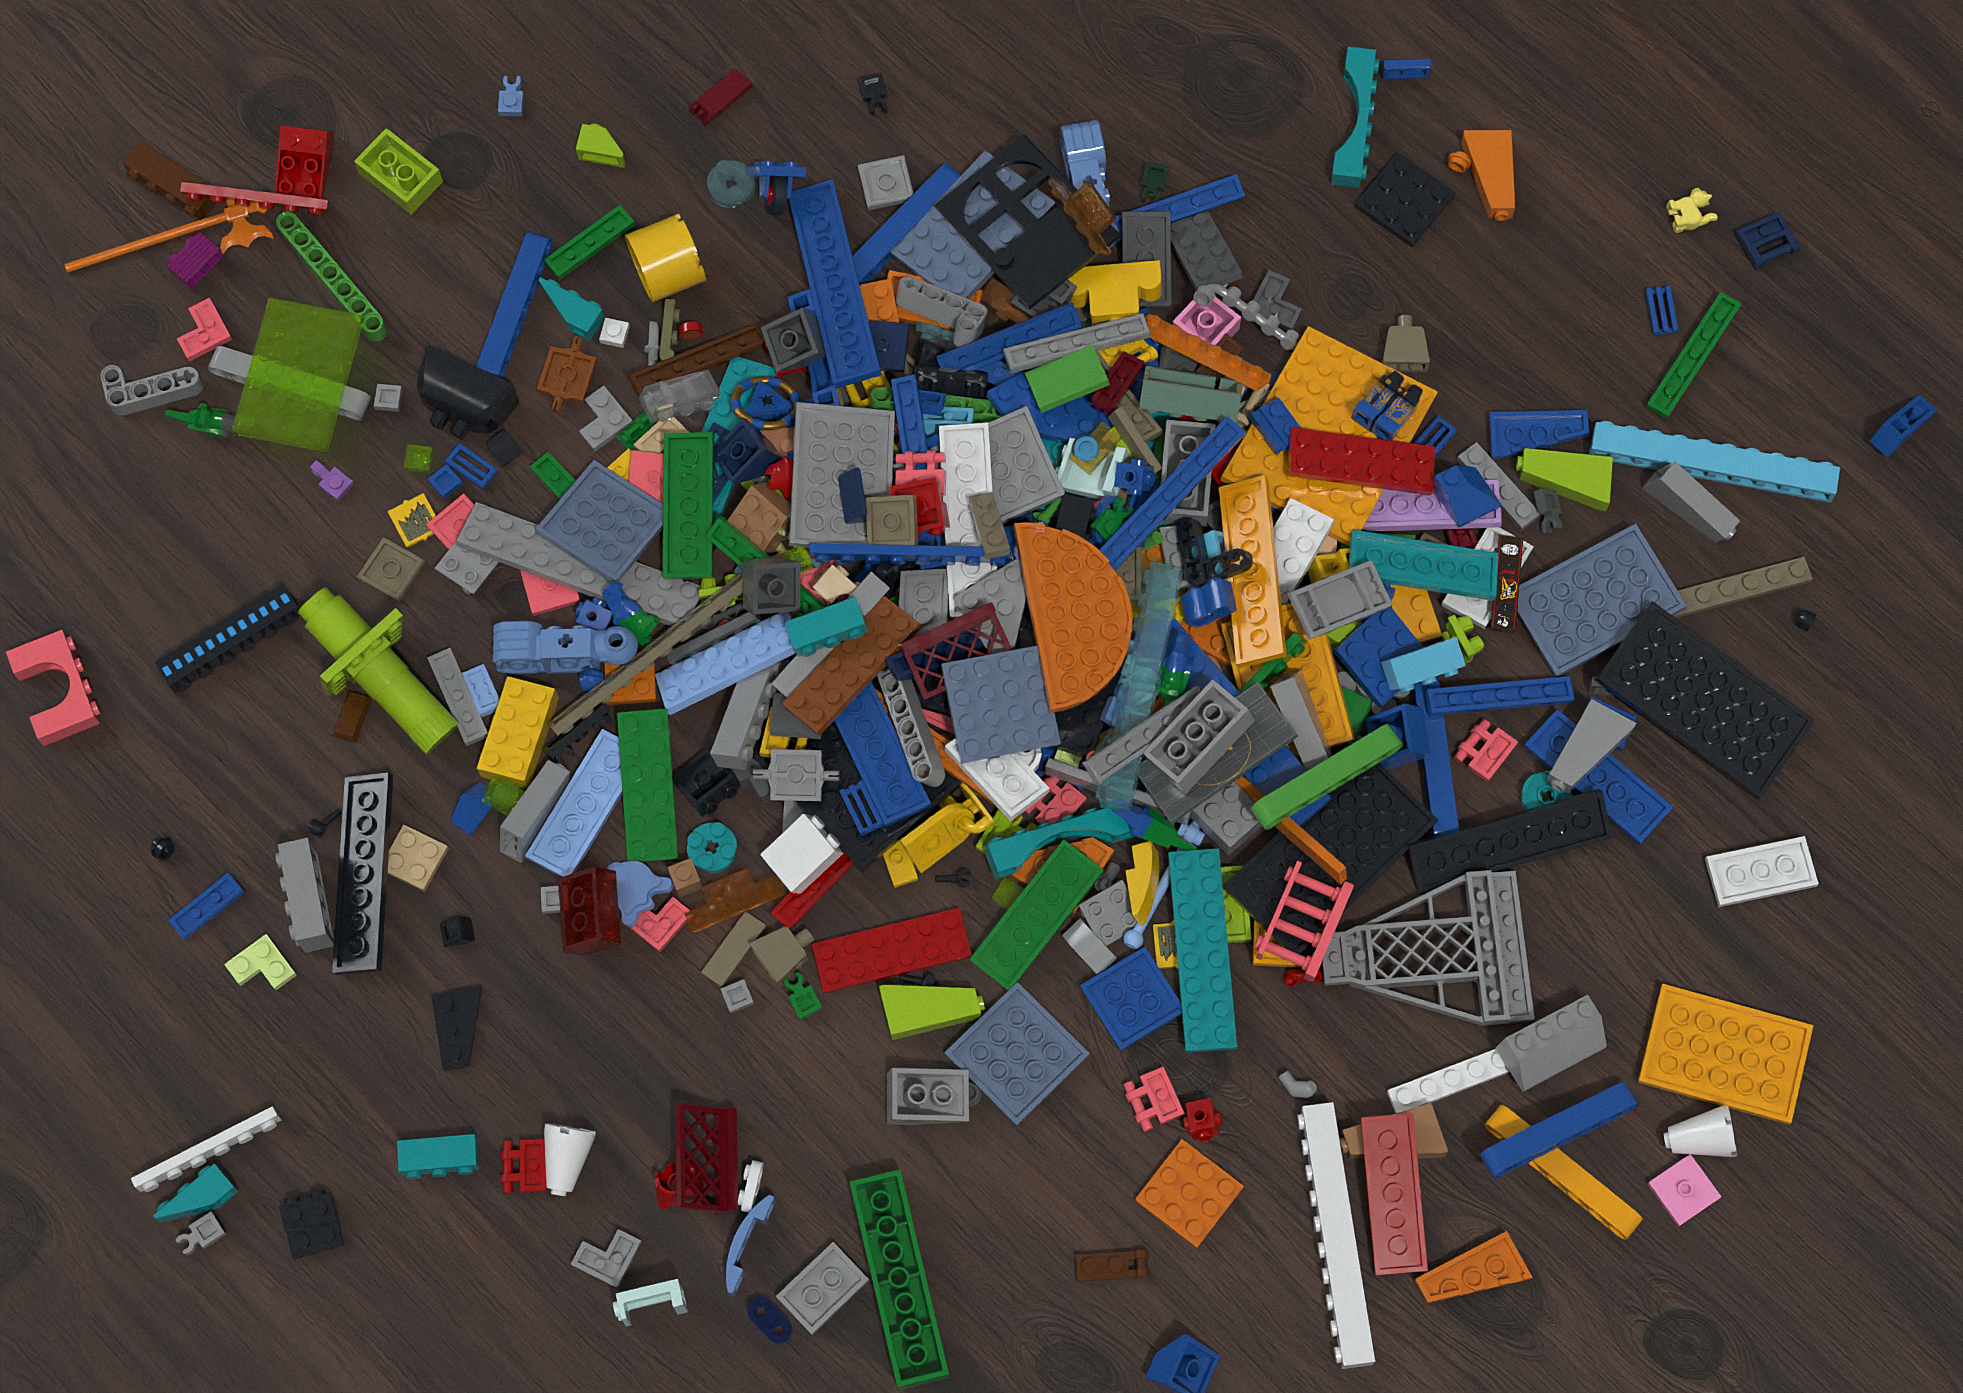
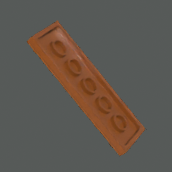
(850, 667)

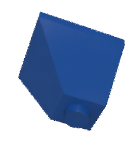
(1465, 494)
(1183, 1366)

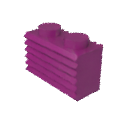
(194, 260)

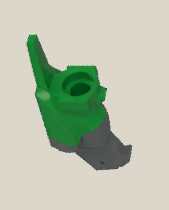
(206, 420)

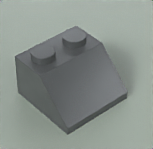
(794, 340)
(771, 585)

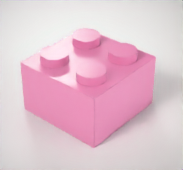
(1209, 322)

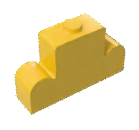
(1116, 289)

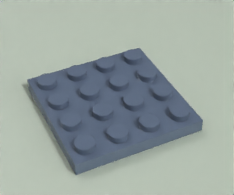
(603, 522)
(999, 705)
(1017, 1054)

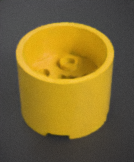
(665, 258)

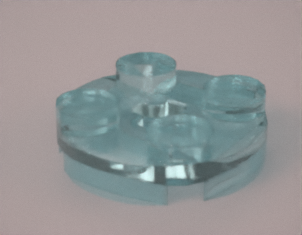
(735, 195)

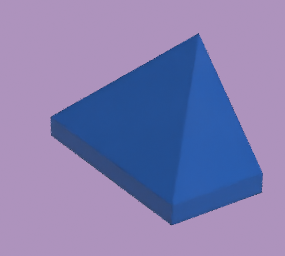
(470, 809)

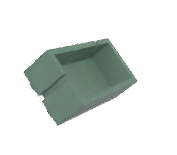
(1189, 395)

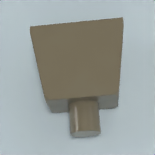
(1406, 347)
(782, 953)

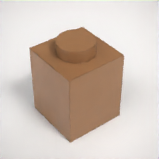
(685, 877)

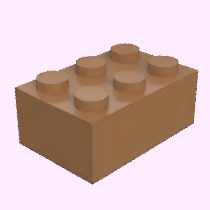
(763, 517)

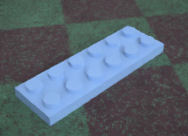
(725, 663)
(580, 809)

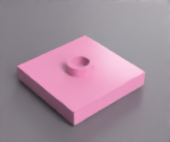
(1684, 1190)

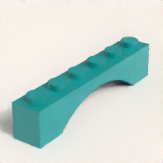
(1358, 75)
(1010, 854)

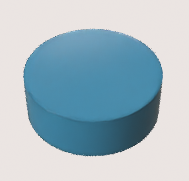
(1086, 449)

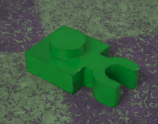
(1110, 520)
(804, 999)

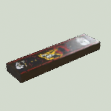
(1508, 582)

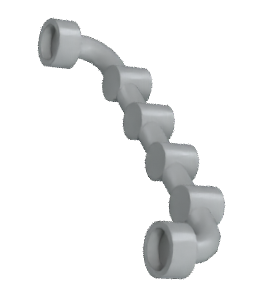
(1231, 297)

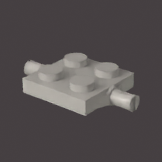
(796, 775)

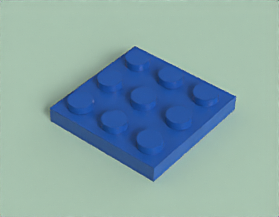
(1369, 644)
(1132, 999)

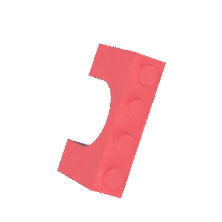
(77, 710)

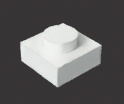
(614, 332)

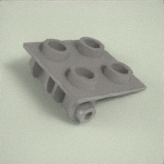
(466, 568)
(1109, 913)

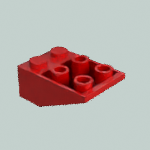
(303, 161)

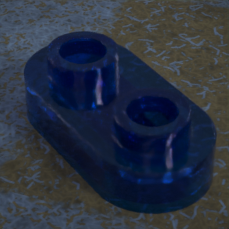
(769, 1322)

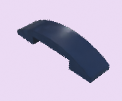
(901, 670)

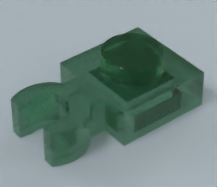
(1154, 179)

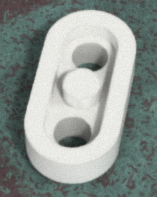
(753, 1175)

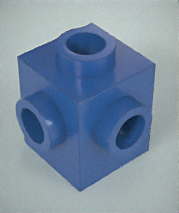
(1134, 476)
(598, 606)

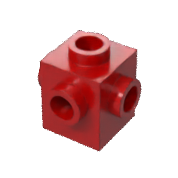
(1202, 1120)

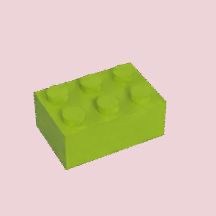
(398, 171)

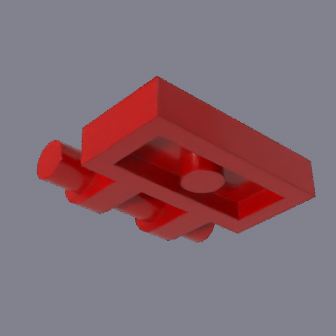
(532, 1166)

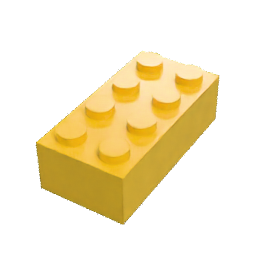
(518, 732)

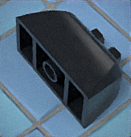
(463, 395)

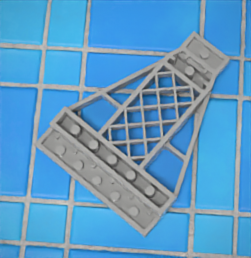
(1496, 943)

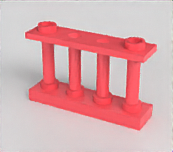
(1328, 918)

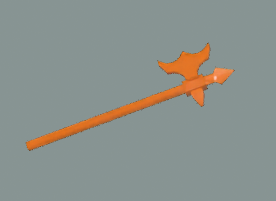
(241, 234)

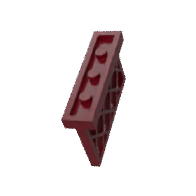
(946, 631)
(722, 1160)

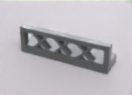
(715, 634)

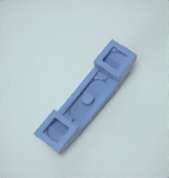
(760, 1214)

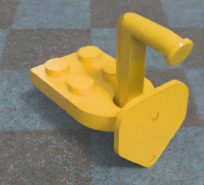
(945, 830)

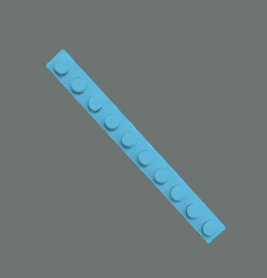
(1716, 462)

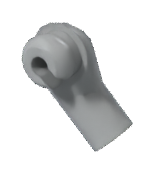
(1300, 1089)

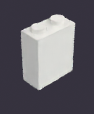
(802, 853)

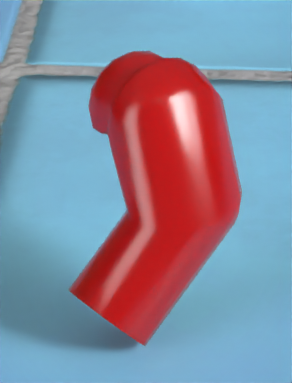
(1294, 977)

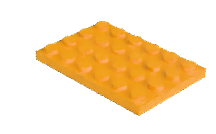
(1319, 673)
(1725, 1054)

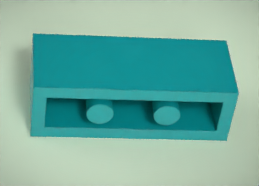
(827, 627)
(438, 1156)

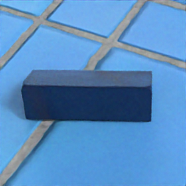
(852, 496)

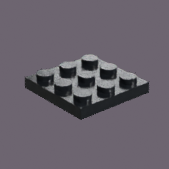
(1405, 200)

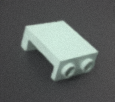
(1097, 484)
(648, 1296)

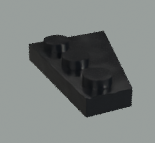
(455, 1025)

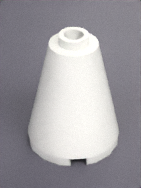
(1704, 1134)
(565, 1155)

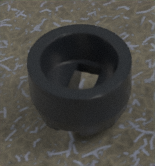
(1805, 619)

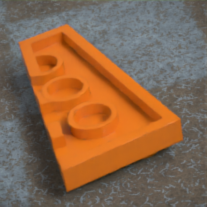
(1479, 1269)

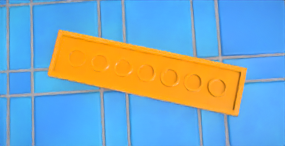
(1259, 616)

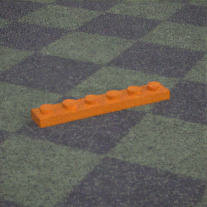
(1206, 353)

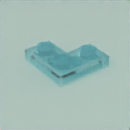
(935, 333)

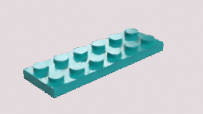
(1427, 564)

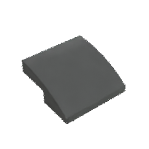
(1054, 300)
(785, 723)

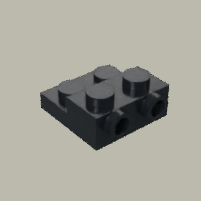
(705, 783)
(311, 1224)

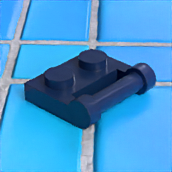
(1764, 233)

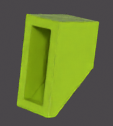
(598, 146)

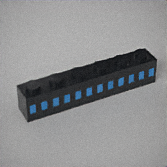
(228, 639)

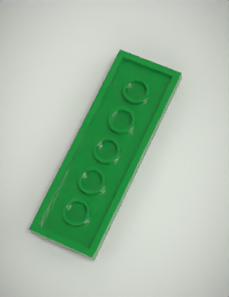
(688, 505)
(647, 785)
(1036, 915)

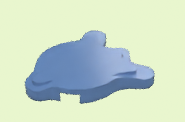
(636, 888)

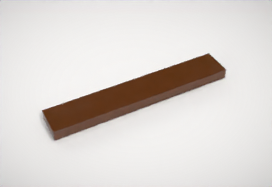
(701, 358)

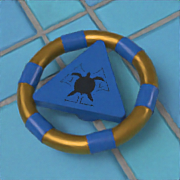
(766, 402)

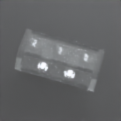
(679, 396)

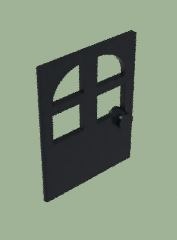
(1047, 250)

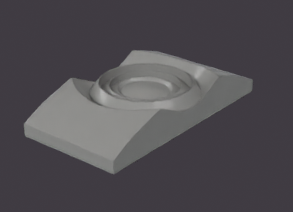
(1340, 600)

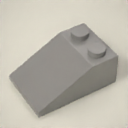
(927, 1096)

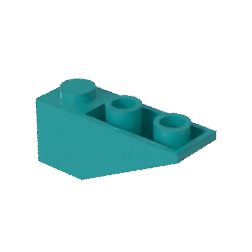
(577, 314)
(204, 1194)

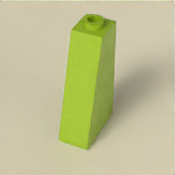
(1569, 474)
(925, 1008)

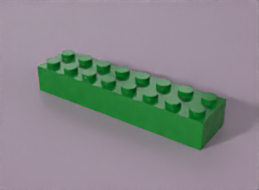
(899, 1280)

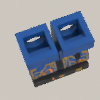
(1387, 406)

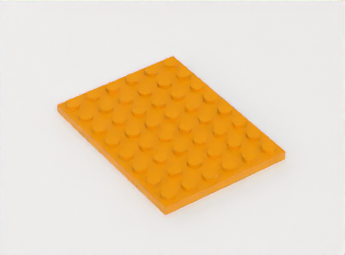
(1321, 391)

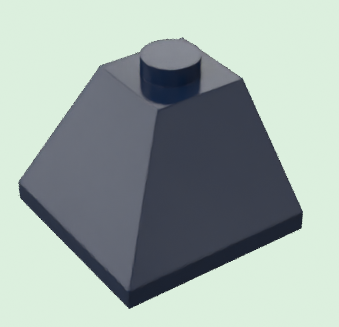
(745, 453)

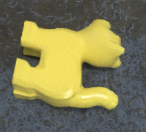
(1688, 213)

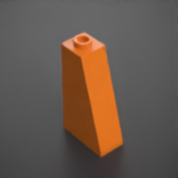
(1492, 170)

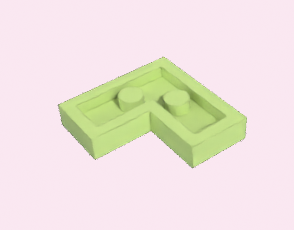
(261, 957)

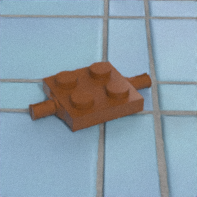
(567, 374)

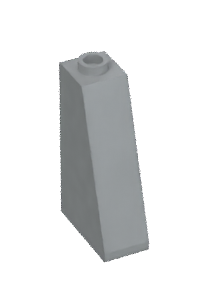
(1691, 502)
(1299, 711)
(1591, 742)
(533, 810)

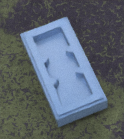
(481, 690)

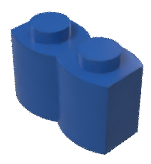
(1208, 602)

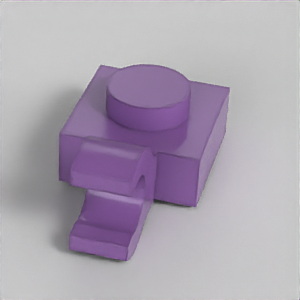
(333, 482)

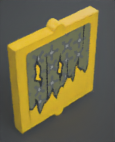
(412, 518)
(1165, 945)

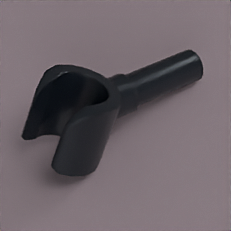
(318, 828)
(955, 878)
(928, 980)

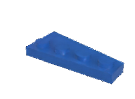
(1534, 430)

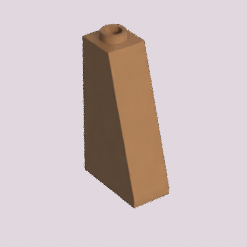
(1427, 1134)

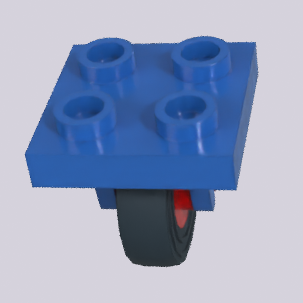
(775, 182)

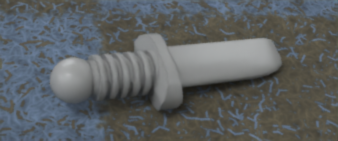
(653, 347)

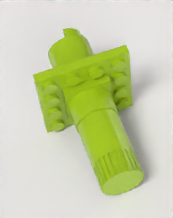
(367, 658)

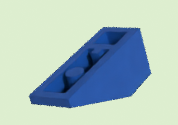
(1902, 425)

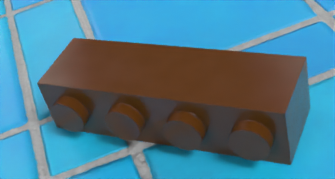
(165, 178)

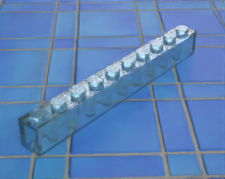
(1142, 675)

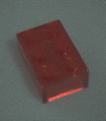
(589, 911)

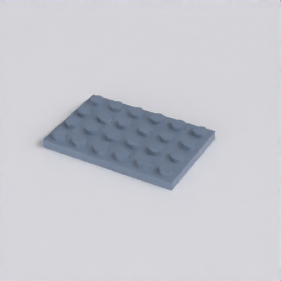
(943, 257)
(1594, 599)

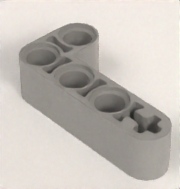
(943, 307)
(153, 385)

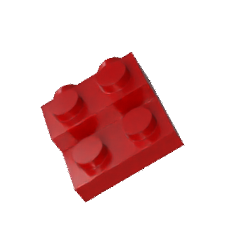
(931, 510)

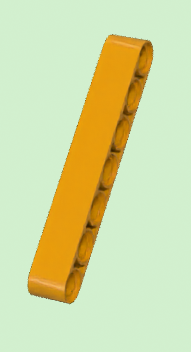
(1571, 1178)

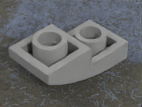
(1089, 946)

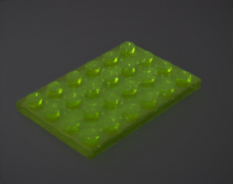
(298, 374)

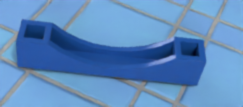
(822, 386)

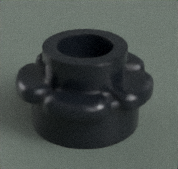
(162, 848)

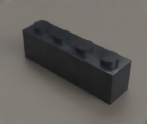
(1076, 516)

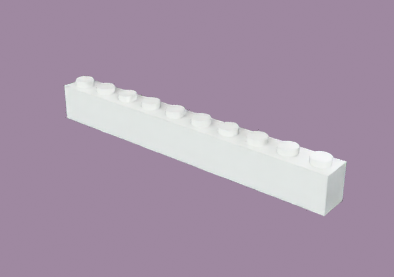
(1337, 1236)

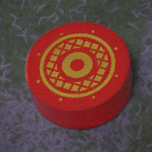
(691, 330)

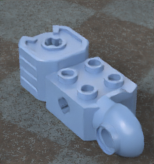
(1085, 156)
(531, 649)

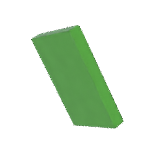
(1067, 378)

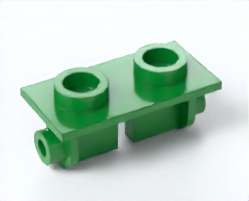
(635, 431)

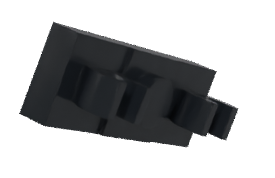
(951, 381)
(577, 733)

